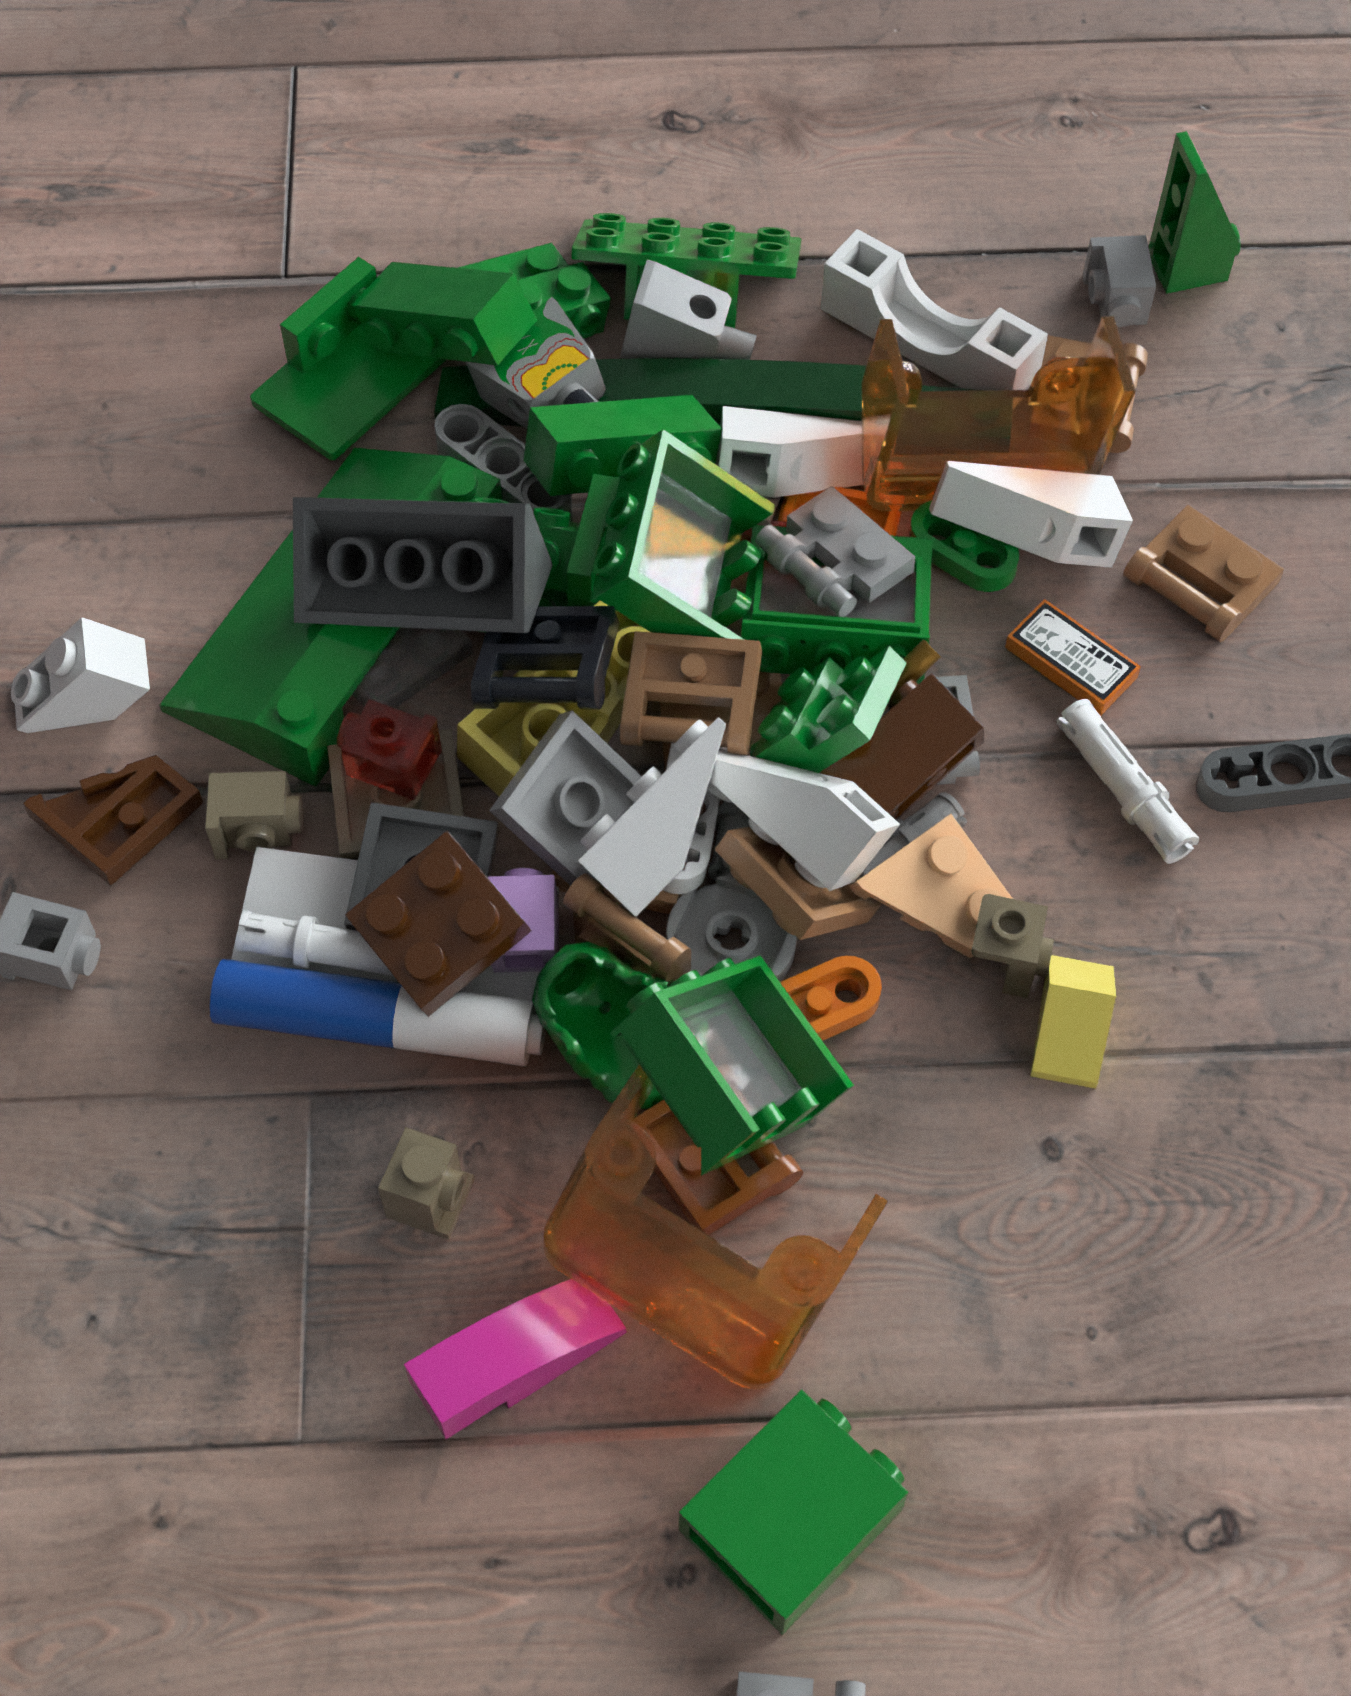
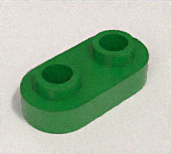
(965, 552)

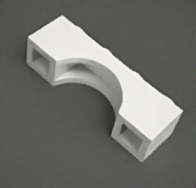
(873, 283)

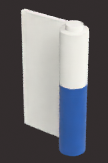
(483, 1021)

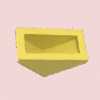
(1074, 1021)

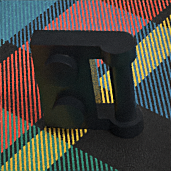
(557, 640)

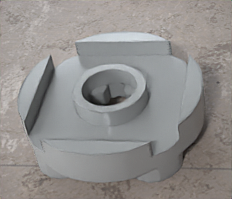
(717, 909)

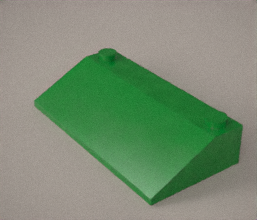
(283, 683)

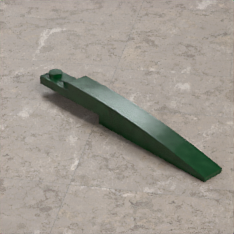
(764, 385)

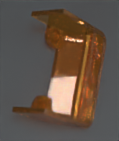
(1056, 425)
(674, 1275)

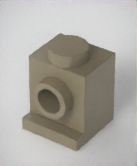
(251, 811)
(425, 1184)

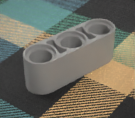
(484, 444)

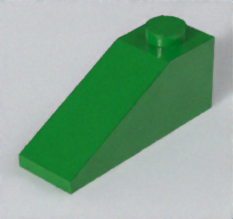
(1191, 232)

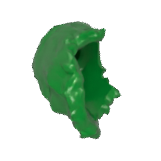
(573, 1007)

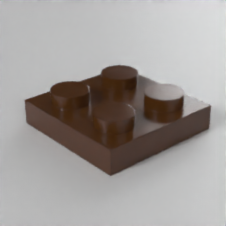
(438, 923)

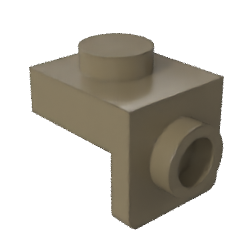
(1013, 934)

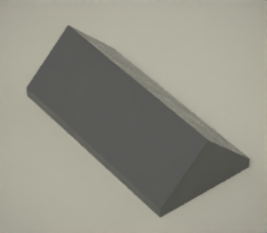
(417, 564)

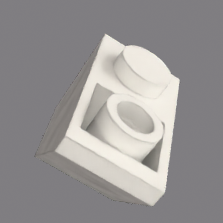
(81, 679)

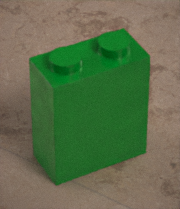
(793, 1509)

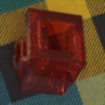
(389, 748)

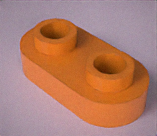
(816, 992)

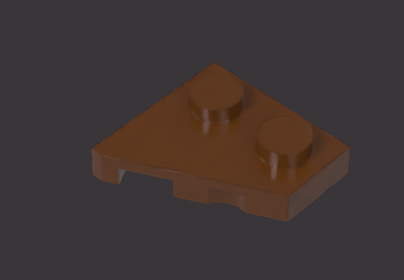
(117, 814)

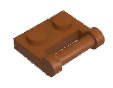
(723, 1193)

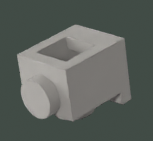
(1120, 278)
(36, 927)

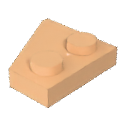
(935, 884)

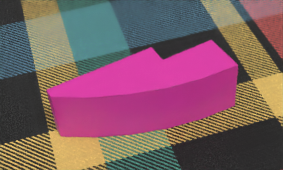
(511, 1354)

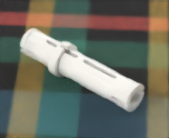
(1141, 798)
(307, 943)

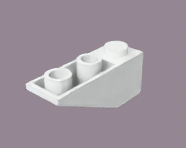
(789, 452)
(1037, 510)
(813, 816)
(653, 837)

